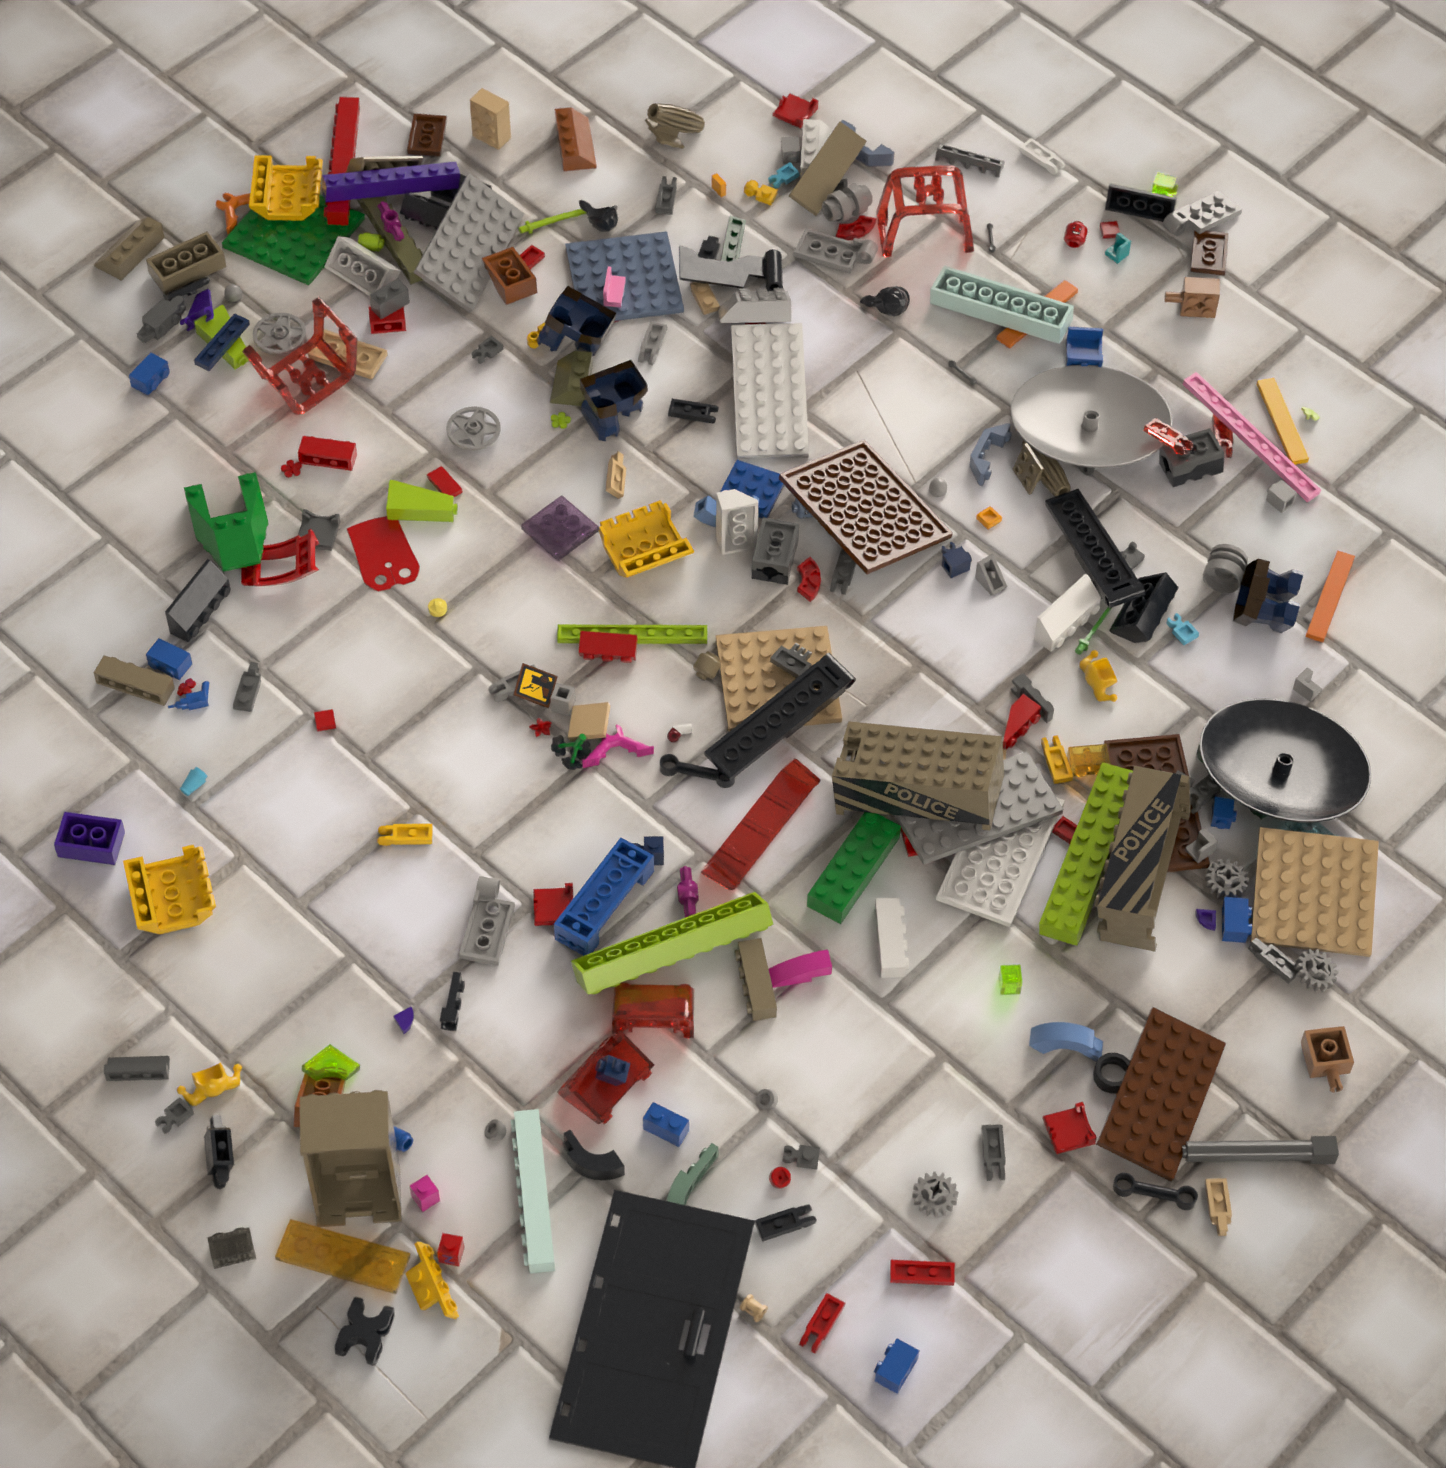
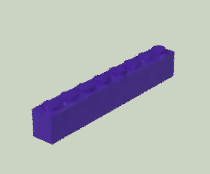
(390, 181)

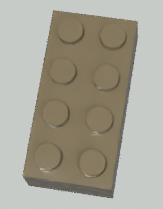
(186, 262)

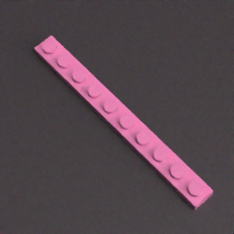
(1252, 437)

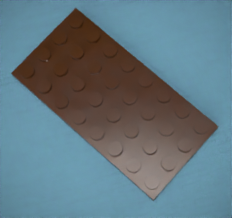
(1166, 755)
(1161, 1094)

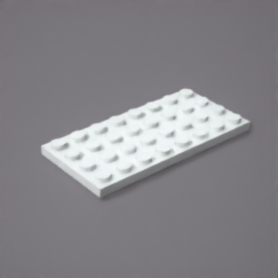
(769, 390)
(996, 874)

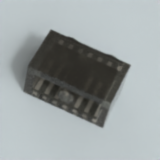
(231, 1247)

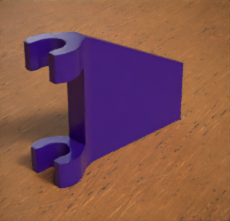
(201, 306)

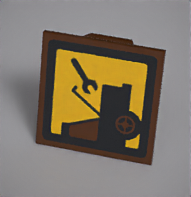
(535, 685)

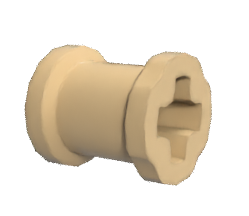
(753, 1308)

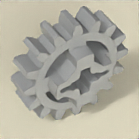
(1227, 879)
(1316, 970)
(942, 1200)

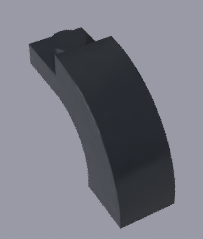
(590, 1165)

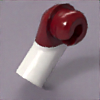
(677, 731)

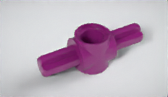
(391, 221)
(687, 891)

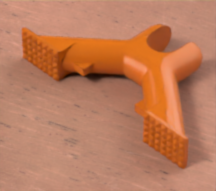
(230, 207)

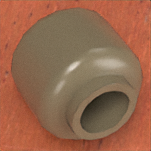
(707, 665)

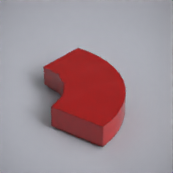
(856, 229)
(810, 579)

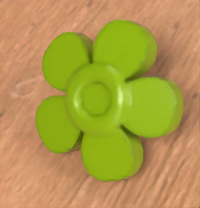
(561, 420)

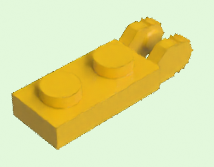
(1057, 761)
(405, 834)

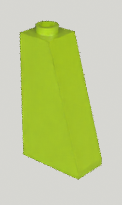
(209, 329)
(418, 504)

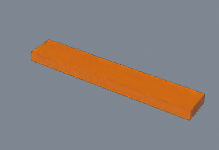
(1061, 293)
(1330, 596)

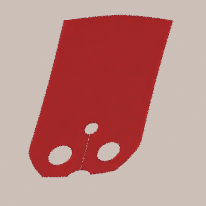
(383, 542)

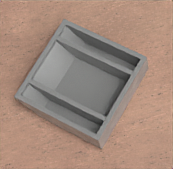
(756, 307)

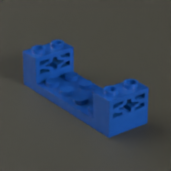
(601, 895)

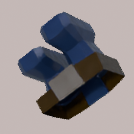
(578, 319)
(609, 393)
(1261, 582)

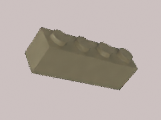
(134, 680)
(757, 979)

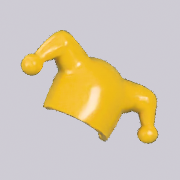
(1099, 676)
(210, 1083)

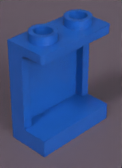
(1084, 346)

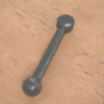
(992, 247)
(952, 364)

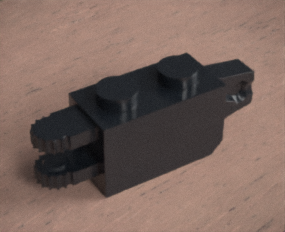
(218, 1151)

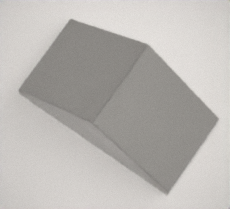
(990, 575)

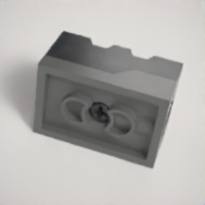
(1202, 459)
(775, 551)

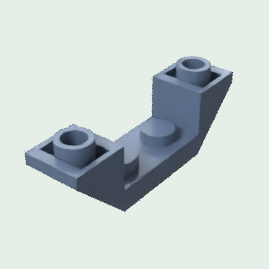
(879, 157)
(995, 435)

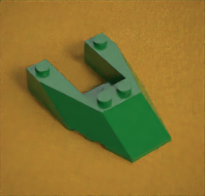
(232, 538)

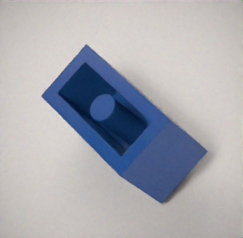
(149, 374)
(168, 659)
(1236, 919)
(665, 1124)
(896, 1366)

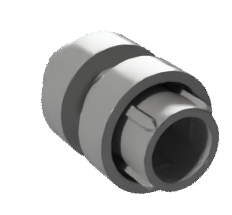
(843, 204)

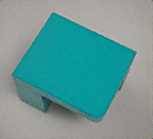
(1119, 249)

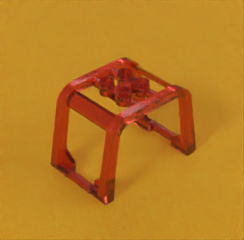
(922, 191)
(347, 369)

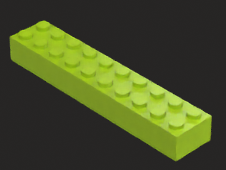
(1085, 859)
(672, 943)

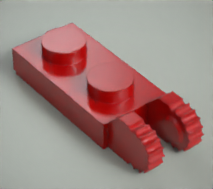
(822, 1321)

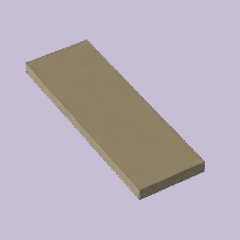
(827, 168)

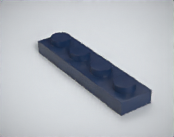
(221, 342)

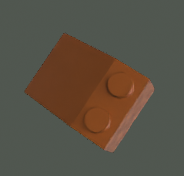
(510, 275)
(321, 1087)

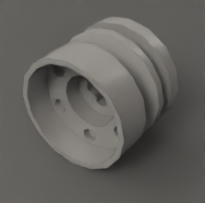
(1225, 568)

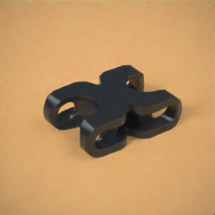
(364, 1331)

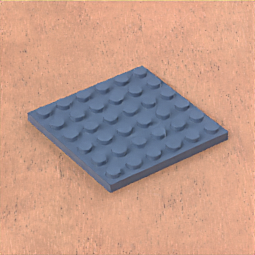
(644, 261)

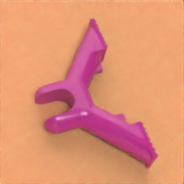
(615, 741)

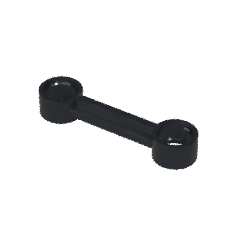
(693, 770)
(1155, 1191)

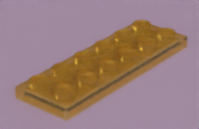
(343, 1256)

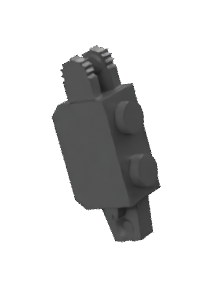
(161, 319)

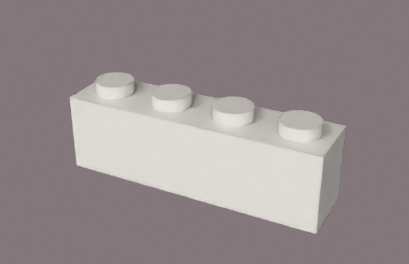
(890, 937)

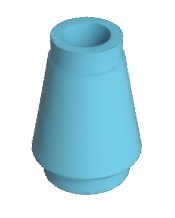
(193, 781)

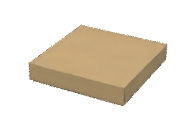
(589, 720)

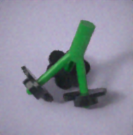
(579, 749)

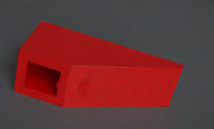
(1021, 717)

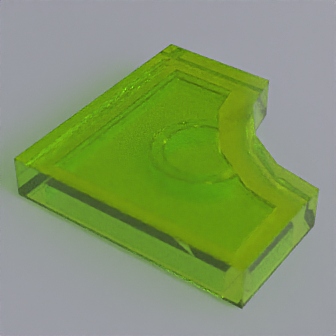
(330, 1063)

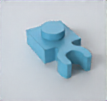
(784, 174)
(1182, 631)

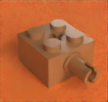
(1197, 298)
(1327, 1054)

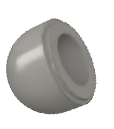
(233, 293)
(938, 487)
(773, 1099)
(499, 1133)

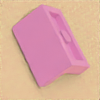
(613, 289)

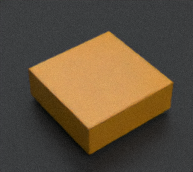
(718, 185)
(989, 517)

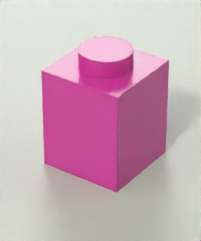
(424, 1193)

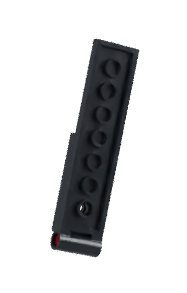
(1095, 549)
(780, 716)

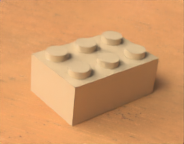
(490, 118)

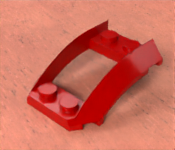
(304, 550)

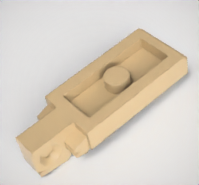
(704, 297)
(616, 475)
(1218, 1204)

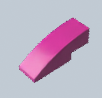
(801, 969)

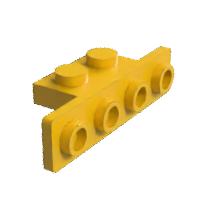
(428, 1282)

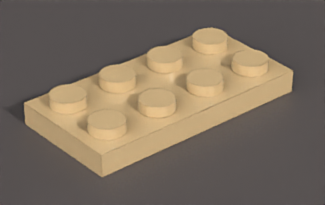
(368, 356)

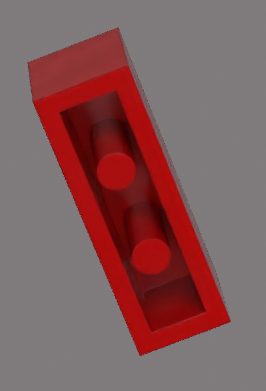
(327, 453)
(608, 646)

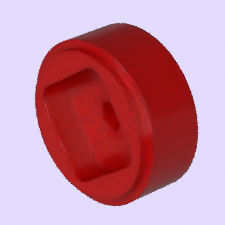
(780, 1177)

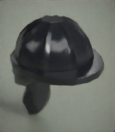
(603, 218)
(889, 300)

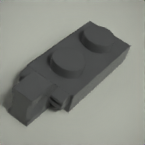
(248, 689)
(1274, 960)

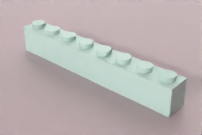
(534, 1191)

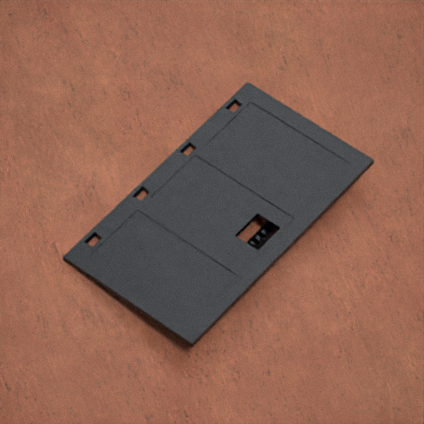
(633, 1383)

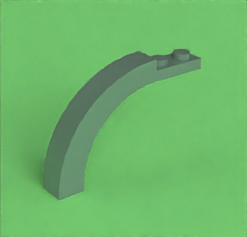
(686, 1182)

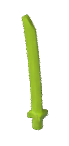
(530, 226)

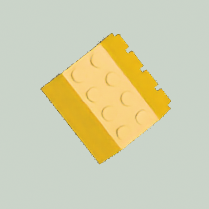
(285, 190)
(643, 540)
(170, 891)

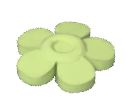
(1310, 413)

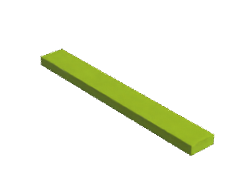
(646, 633)

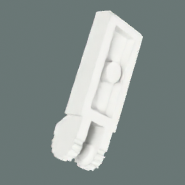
(1042, 156)

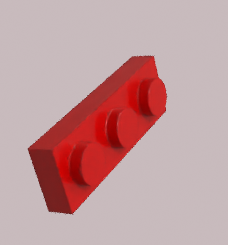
(922, 1272)

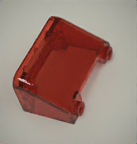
(653, 1007)
(598, 1097)

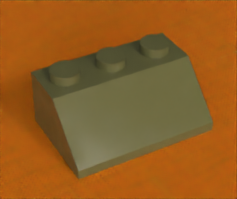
(567, 378)

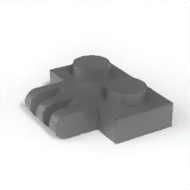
(792, 660)

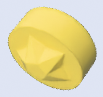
(437, 607)

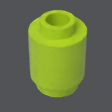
(371, 241)

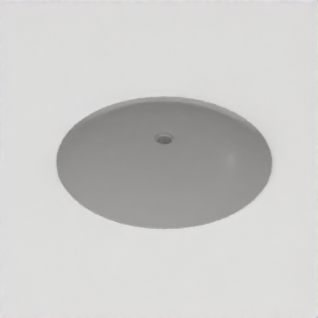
(1089, 415)

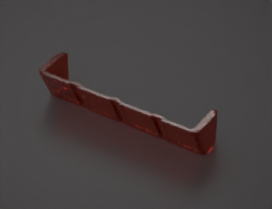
(760, 825)

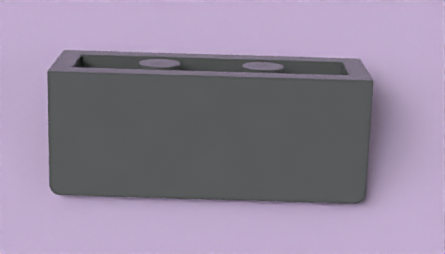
(137, 1068)

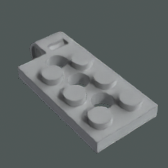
(1207, 211)
(860, 250)
(485, 897)

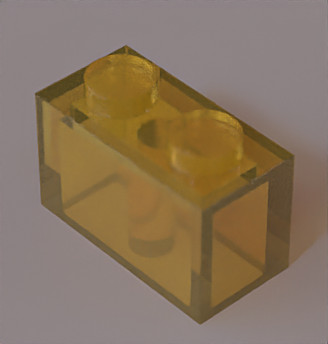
(1087, 759)

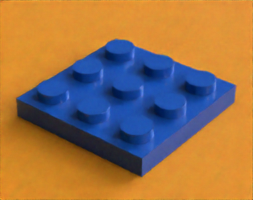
(755, 481)

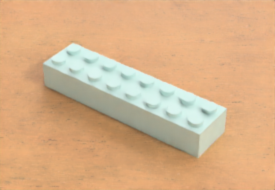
(1001, 304)

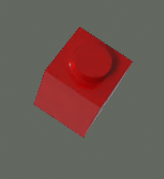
(450, 1249)

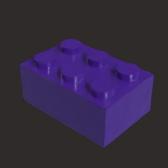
(89, 838)

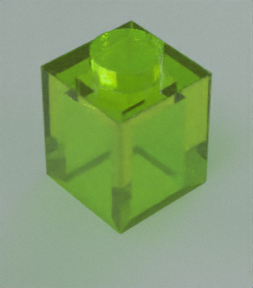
(1165, 184)
(1010, 979)

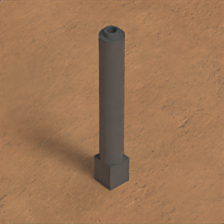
(1316, 1150)

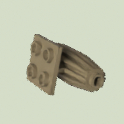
(669, 120)
(1035, 467)

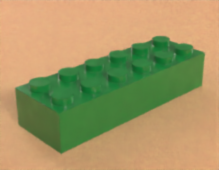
(853, 866)

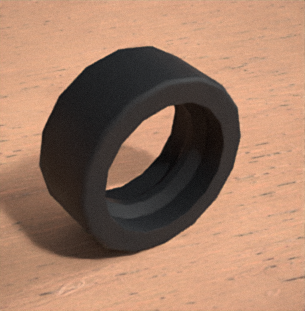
(1109, 1058)

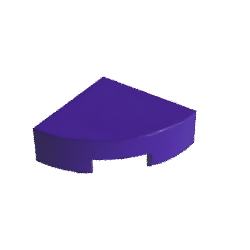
(1206, 918)
(404, 1019)

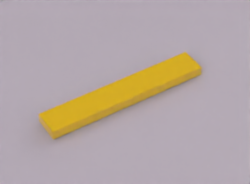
(1282, 421)

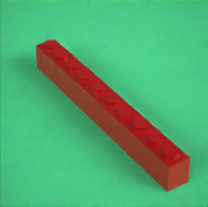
(344, 150)

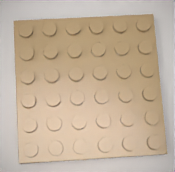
(753, 680)
(1315, 891)

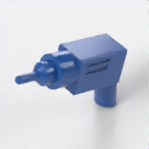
(194, 700)

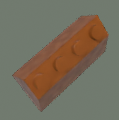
(574, 140)

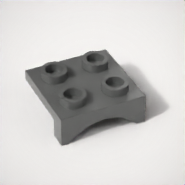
(324, 528)

